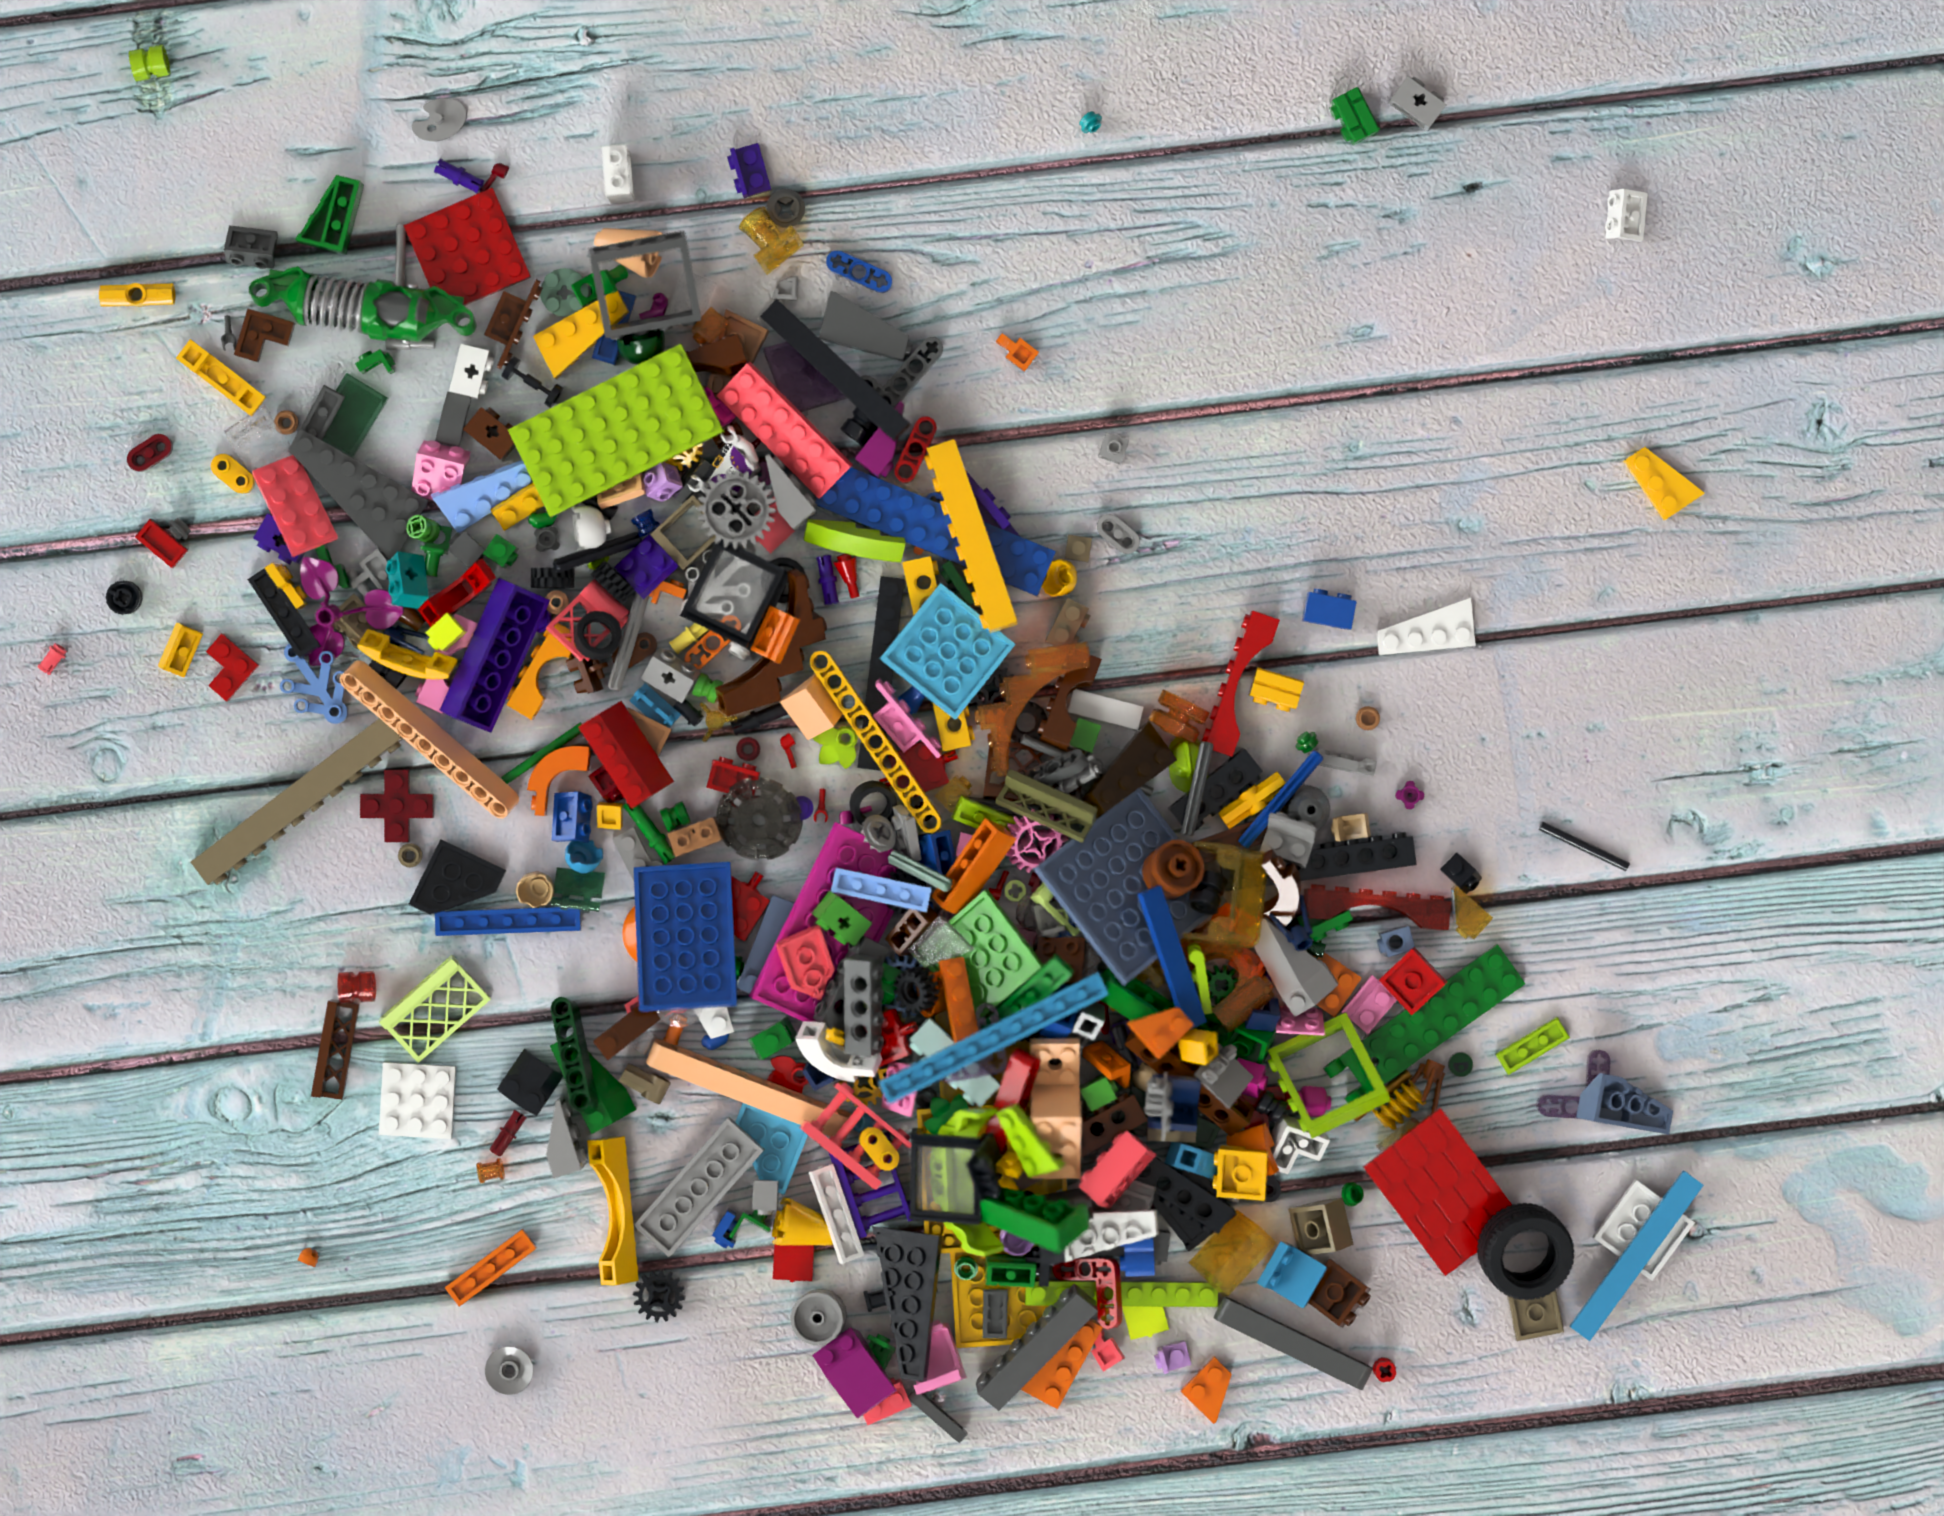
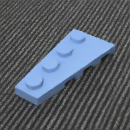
(473, 500)

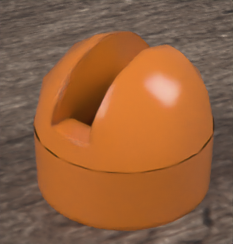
(309, 1257)

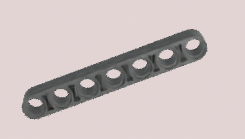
(1293, 1343)

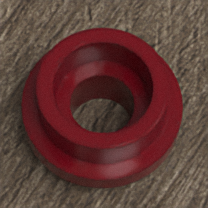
(740, 749)

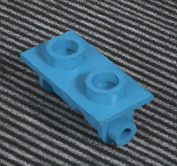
(654, 706)

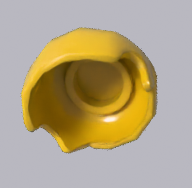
(1060, 578)

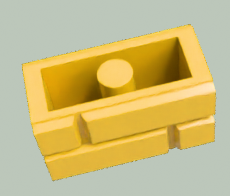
(1276, 689)

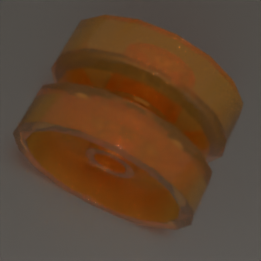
(1178, 716)

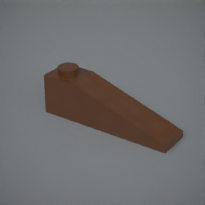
(625, 1031)

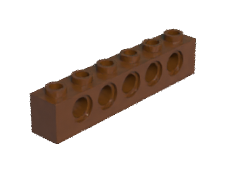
(1133, 1117)
(1229, 1120)

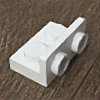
(1626, 215)

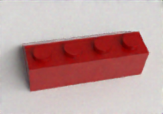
(626, 754)

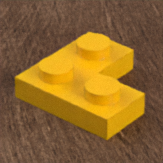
(282, 578)

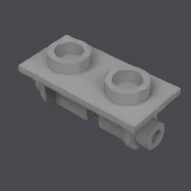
(1091, 771)

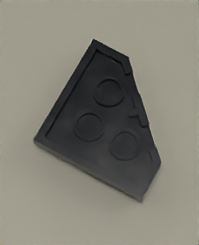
(454, 879)

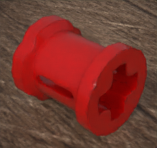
(1384, 1362)

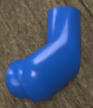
(712, 1044)

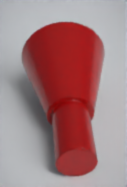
(847, 569)

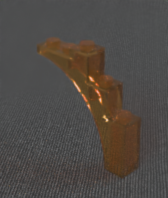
(1001, 717)

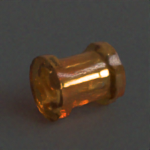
(490, 1170)

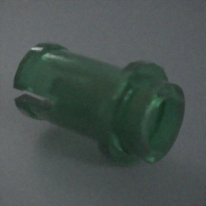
(1317, 949)
(1221, 1032)

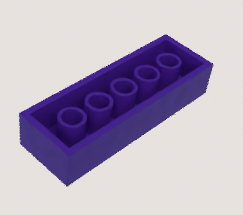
(494, 655)

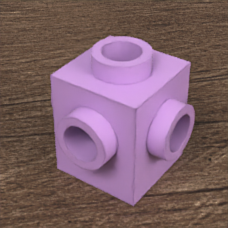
(662, 481)

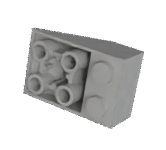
(789, 500)
(563, 1146)

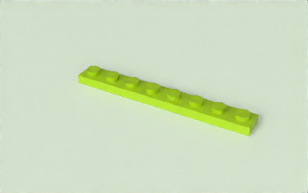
(1133, 1293)

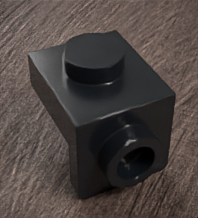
(1461, 873)

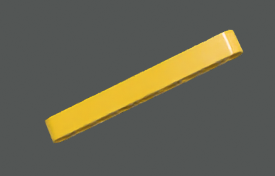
(865, 736)

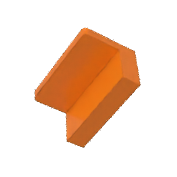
(1108, 1062)

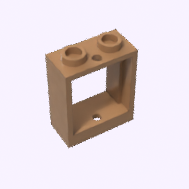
(686, 840)

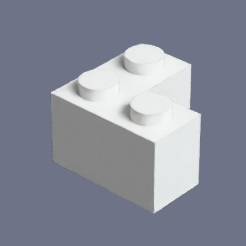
(1291, 1141)

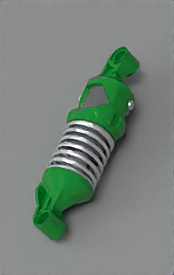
(370, 307)

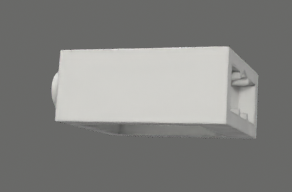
(618, 174)

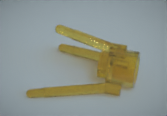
(714, 721)

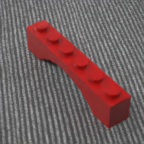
(1257, 634)

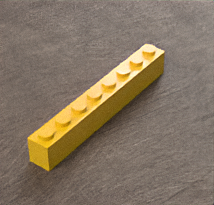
(971, 535)

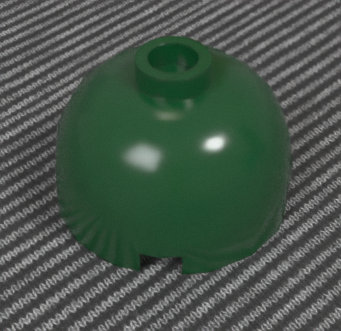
(641, 348)

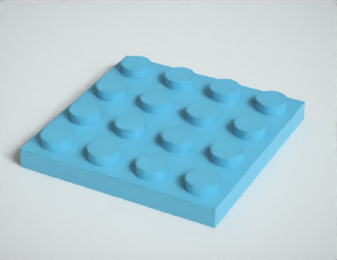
(946, 651)

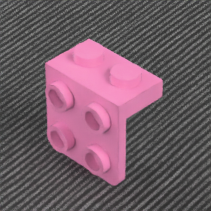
(438, 468)

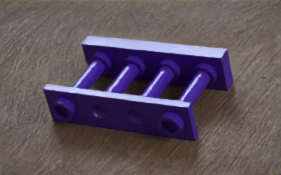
(855, 1200)

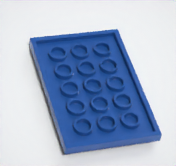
(685, 936)

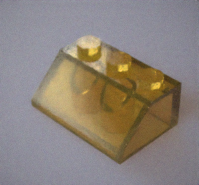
(1232, 1253)

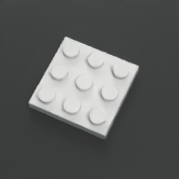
(417, 1100)
(1627, 1220)

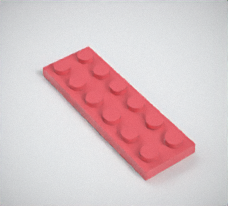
(784, 430)

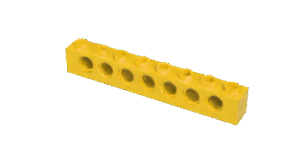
(913, 570)

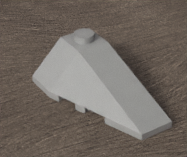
(1296, 974)

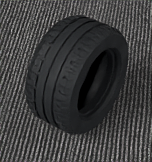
(1544, 1277)

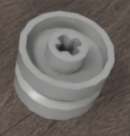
(808, 1327)

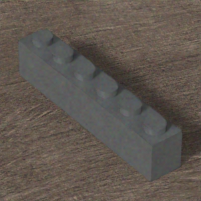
(1036, 1346)

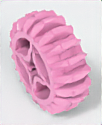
(1026, 843)

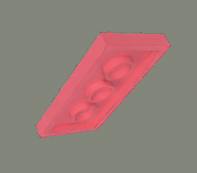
(294, 505)

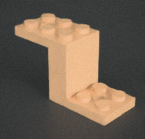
(1057, 1103)

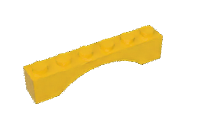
(618, 1258)

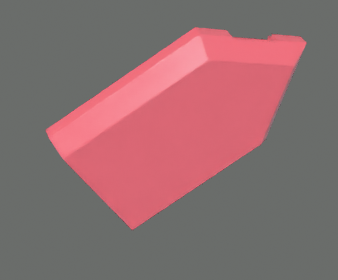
(806, 961)

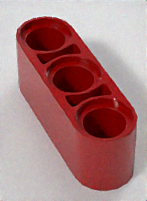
(915, 437)

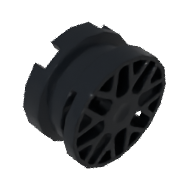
(124, 597)

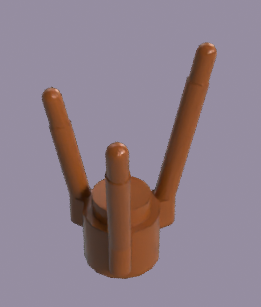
(1432, 1072)

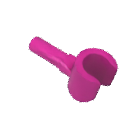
(846, 817)

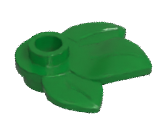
(942, 1111)

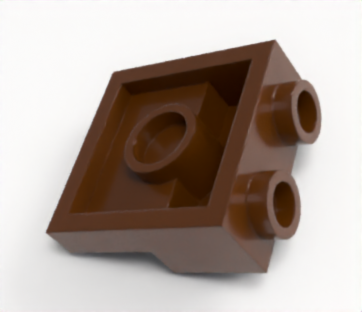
(1339, 1295)

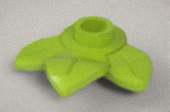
(835, 749)

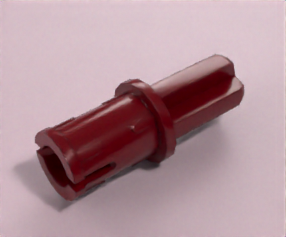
(507, 1133)

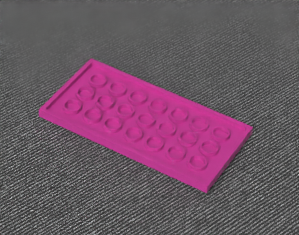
(841, 850)

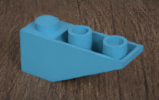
(1191, 1160)

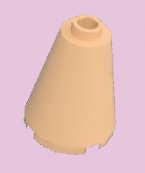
(643, 265)

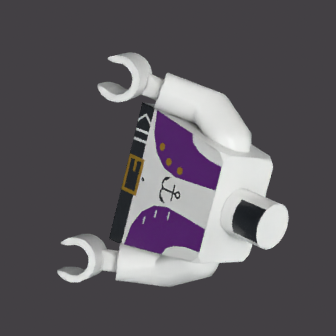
(735, 455)

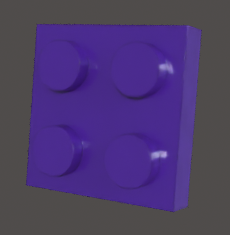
(646, 566)

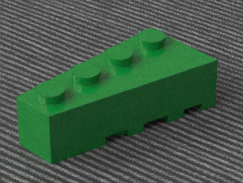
(1036, 1219)

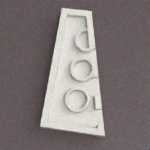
(1112, 1230)

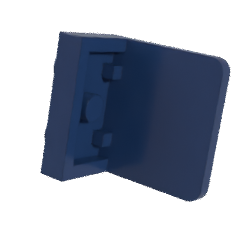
(1184, 1104)

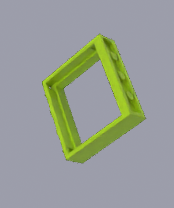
(1346, 1112)

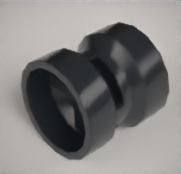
(1271, 1106)

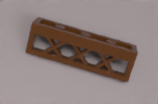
(325, 1050)

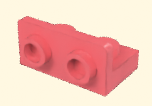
(894, 1403)

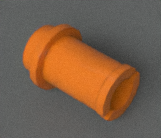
(673, 1035)

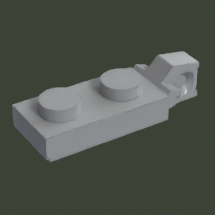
(1346, 763)

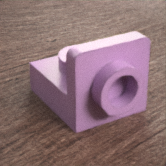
(1172, 1356)

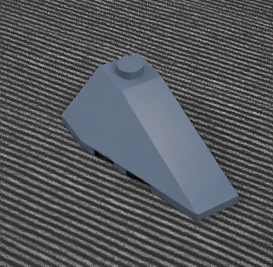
(770, 928)
(1618, 1103)

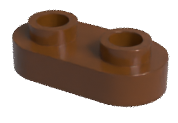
(638, 653)

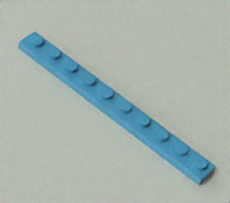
(992, 1038)

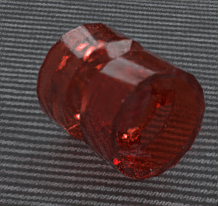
(353, 987)

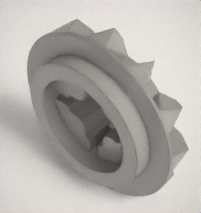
(886, 833)

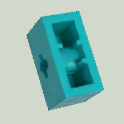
(407, 580)

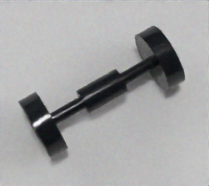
(511, 368)

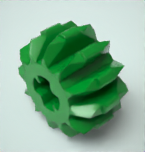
(1221, 976)

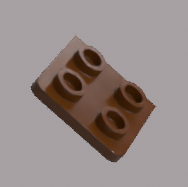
(1069, 949)

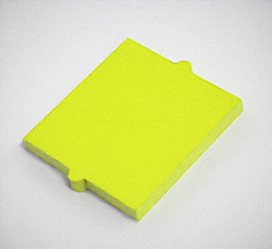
(1144, 1320)

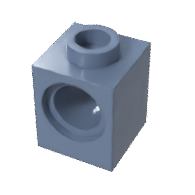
(1406, 941)

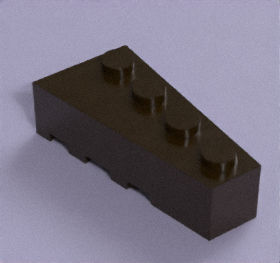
(1133, 767)

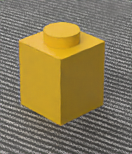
(1198, 1046)

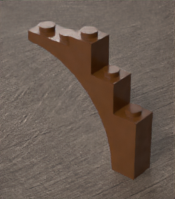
(761, 682)

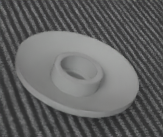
(506, 1382)

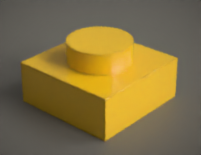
(609, 815)

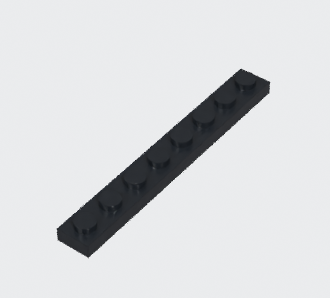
(885, 632)

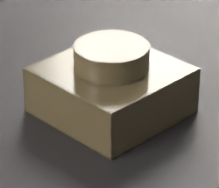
(1078, 548)

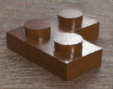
(258, 328)

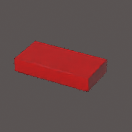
(161, 543)

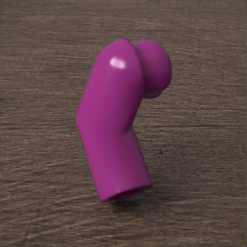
(658, 307)

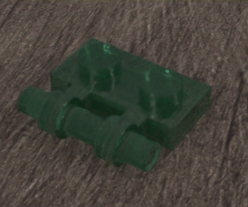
(570, 883)

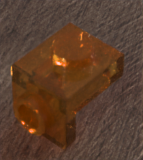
(709, 327)

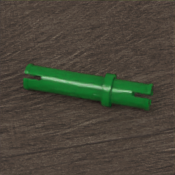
(652, 834)

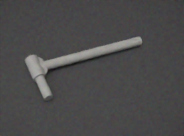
(396, 344)

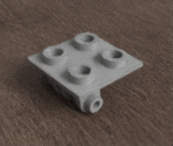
(1224, 1075)
(1157, 1102)

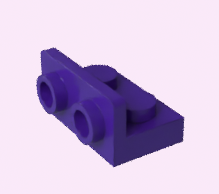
(750, 170)

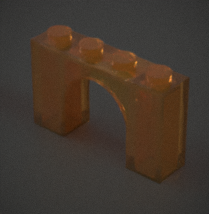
(1250, 991)

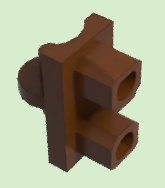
(591, 674)

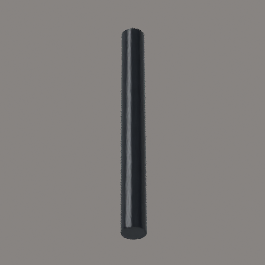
(1584, 846)

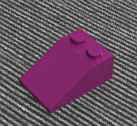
(879, 451)
(854, 1372)

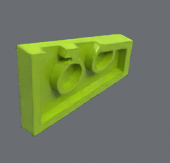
(1031, 1151)

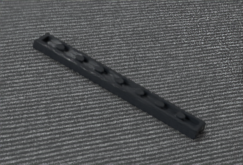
(835, 370)

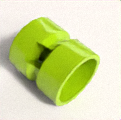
(149, 62)

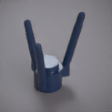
(397, 637)
(1298, 935)

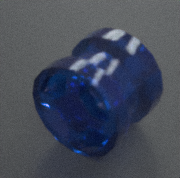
(645, 523)

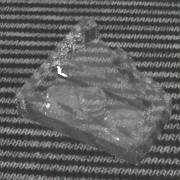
(939, 943)

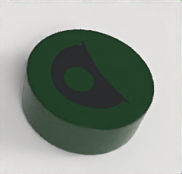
(1460, 1064)

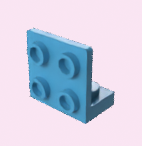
(1292, 1274)

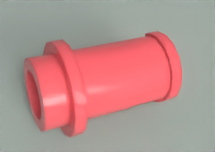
(52, 658)

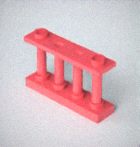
(834, 1143)

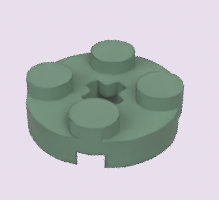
(553, 283)

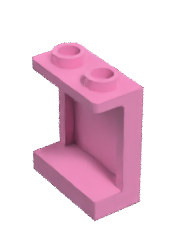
(944, 1360)

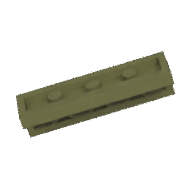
(1050, 802)

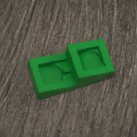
(324, 554)

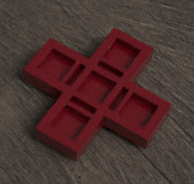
(396, 805)

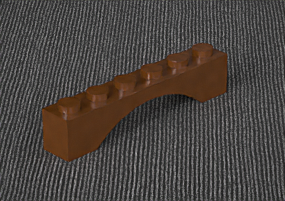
(722, 357)

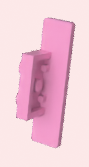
(900, 724)

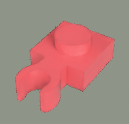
(1106, 1352)

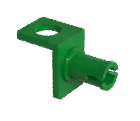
(609, 279)
(434, 551)
(755, 1219)

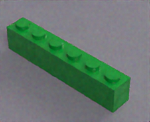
(1136, 999)

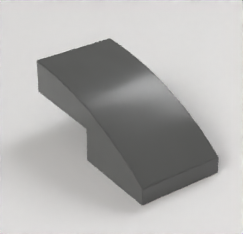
(453, 419)

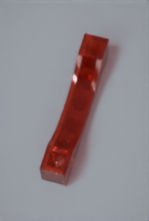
(1425, 913)

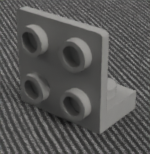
(1289, 839)

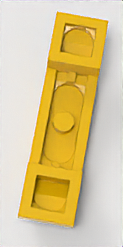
(221, 377)
(404, 660)

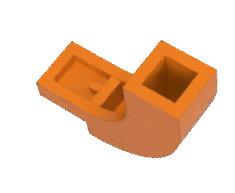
(549, 767)

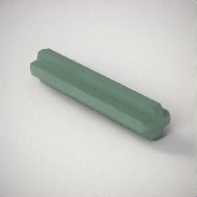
(920, 871)

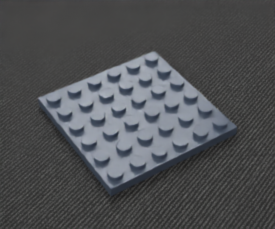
(1101, 883)

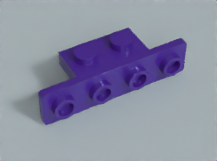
(988, 510)

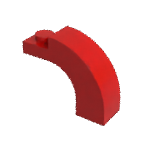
(459, 593)

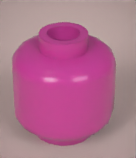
(1315, 1100)

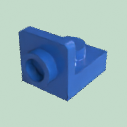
(725, 1225)

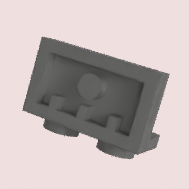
(250, 247)

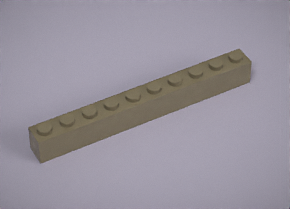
(296, 801)

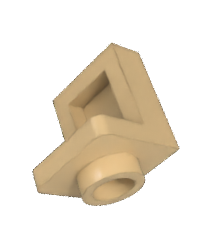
(1350, 827)

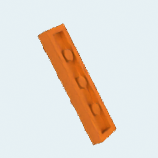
(958, 998)
(490, 1267)

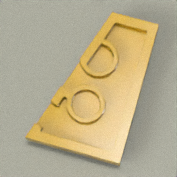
(1661, 483)

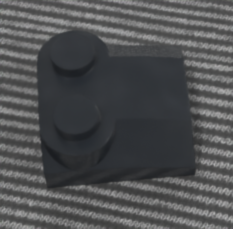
(530, 1083)

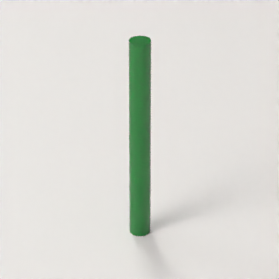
(538, 756)

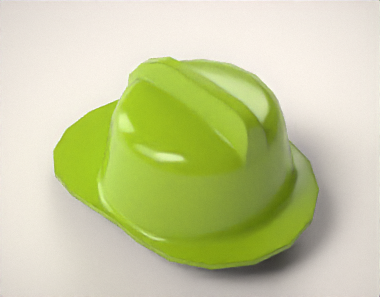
(1182, 770)

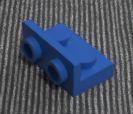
(571, 817)

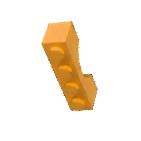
(527, 696)

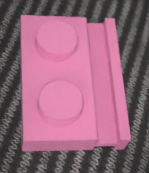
(1369, 1004)

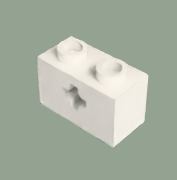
(461, 380)

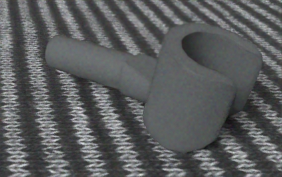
(228, 337)

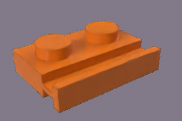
(775, 634)

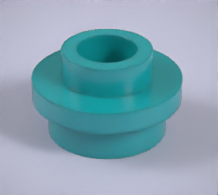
(1090, 122)

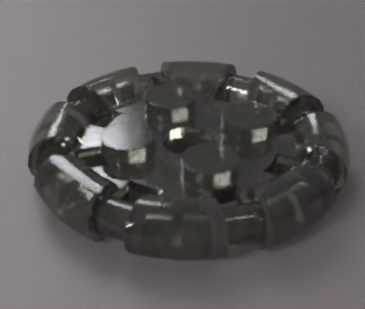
(764, 806)

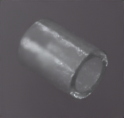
(644, 1042)

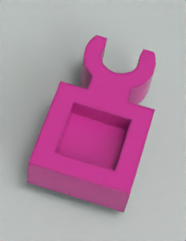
(723, 413)

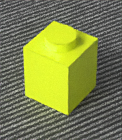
(445, 633)

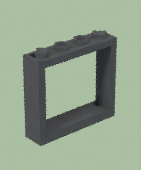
(636, 248)

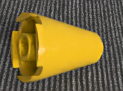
(799, 1225)

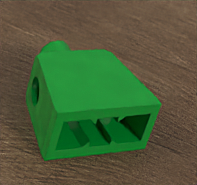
(773, 1038)

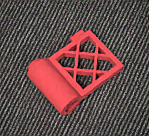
(592, 598)

